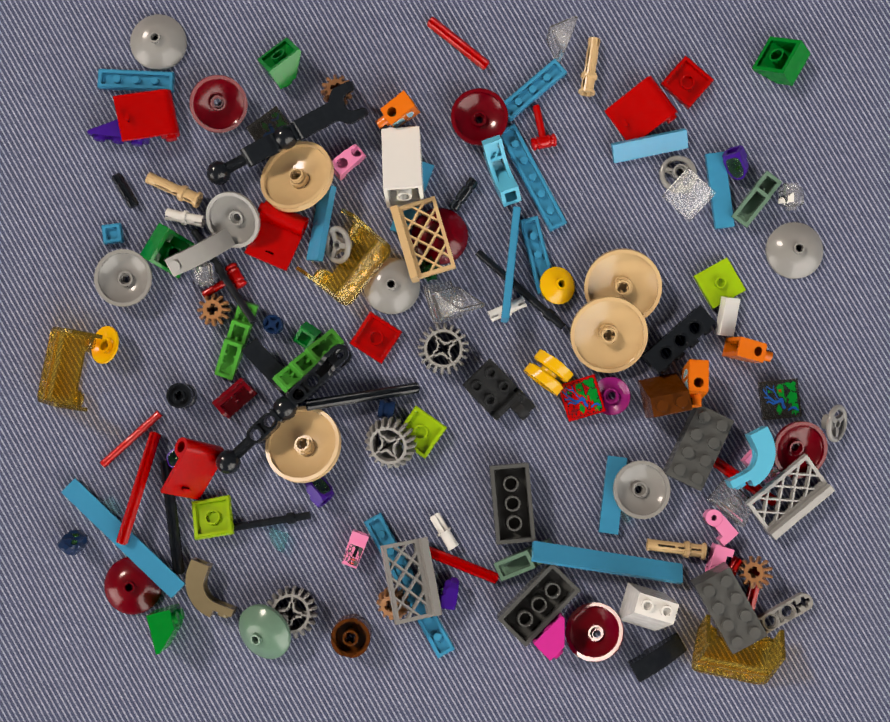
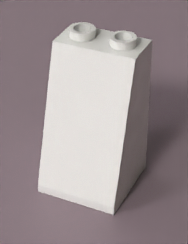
(402, 165)
(647, 607)

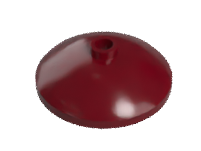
(479, 104)
(219, 117)
(455, 231)
(807, 439)
(134, 601)
(585, 623)

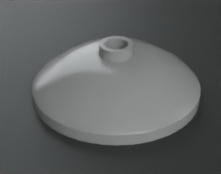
(164, 51)
(223, 213)
(782, 251)
(111, 275)
(394, 299)
(653, 489)

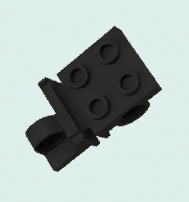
(496, 392)

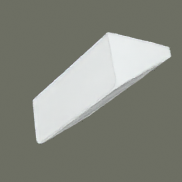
(727, 316)

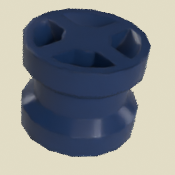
(270, 321)
(386, 409)

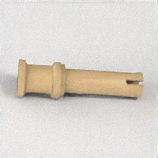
(589, 74)
(182, 192)
(688, 549)

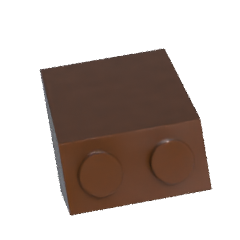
(664, 395)

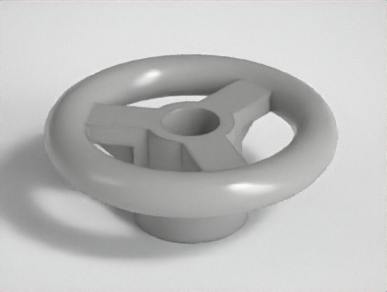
(672, 171)
(340, 244)
(832, 423)

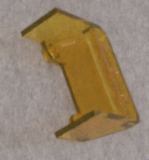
(354, 274)
(63, 368)
(752, 664)

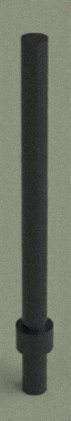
(228, 283)
(547, 313)
(289, 518)

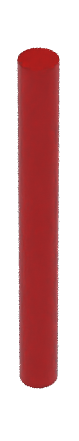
(131, 438)

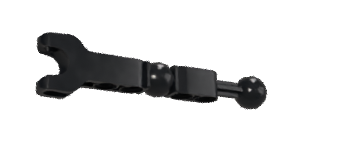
(287, 135)
(286, 407)

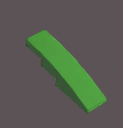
(234, 343)
(306, 360)

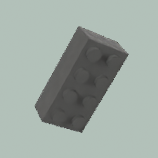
(698, 447)
(512, 503)
(537, 603)
(728, 608)

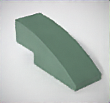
(756, 198)
(517, 563)

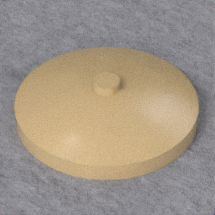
(297, 177)
(627, 276)
(608, 334)
(304, 446)

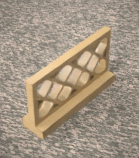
(406, 242)

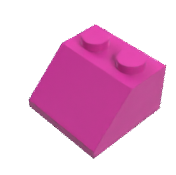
(551, 638)

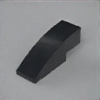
(657, 657)

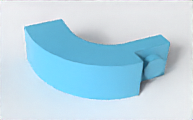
(500, 171)
(762, 459)

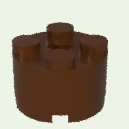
(348, 646)

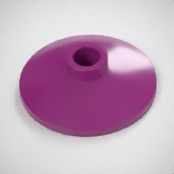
(622, 393)

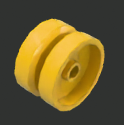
(549, 370)

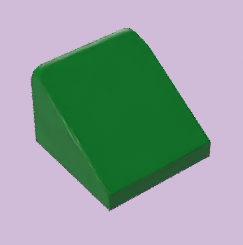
(306, 335)

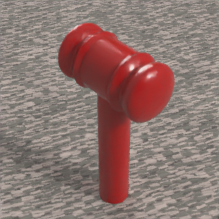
(543, 140)
(235, 276)

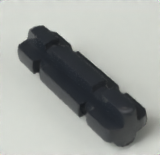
(125, 190)
(463, 194)

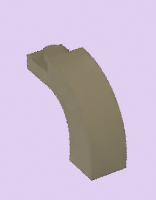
(199, 593)

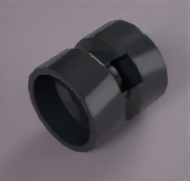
(181, 395)

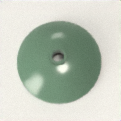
(264, 631)

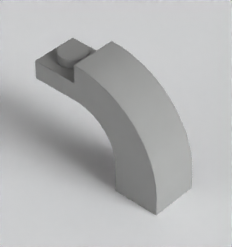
(200, 252)

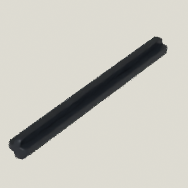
(362, 396)
(172, 523)

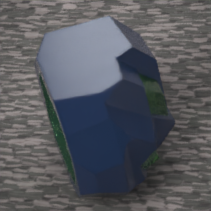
(73, 542)

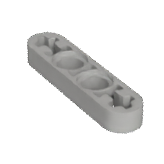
(776, 612)

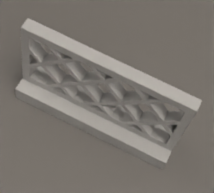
(796, 507)
(425, 574)

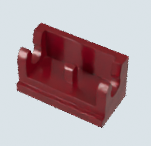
(234, 398)

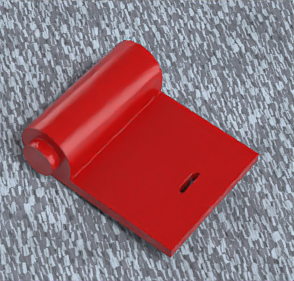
(641, 108)
(149, 115)
(278, 234)
(193, 468)

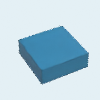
(112, 233)

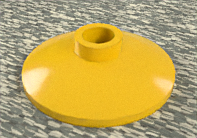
(550, 285)
(107, 346)

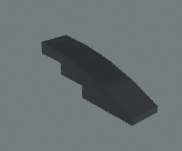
(266, 364)

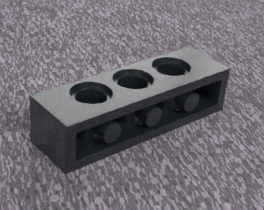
(697, 316)

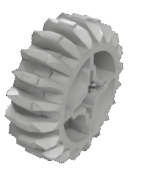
(434, 334)
(396, 456)
(299, 611)

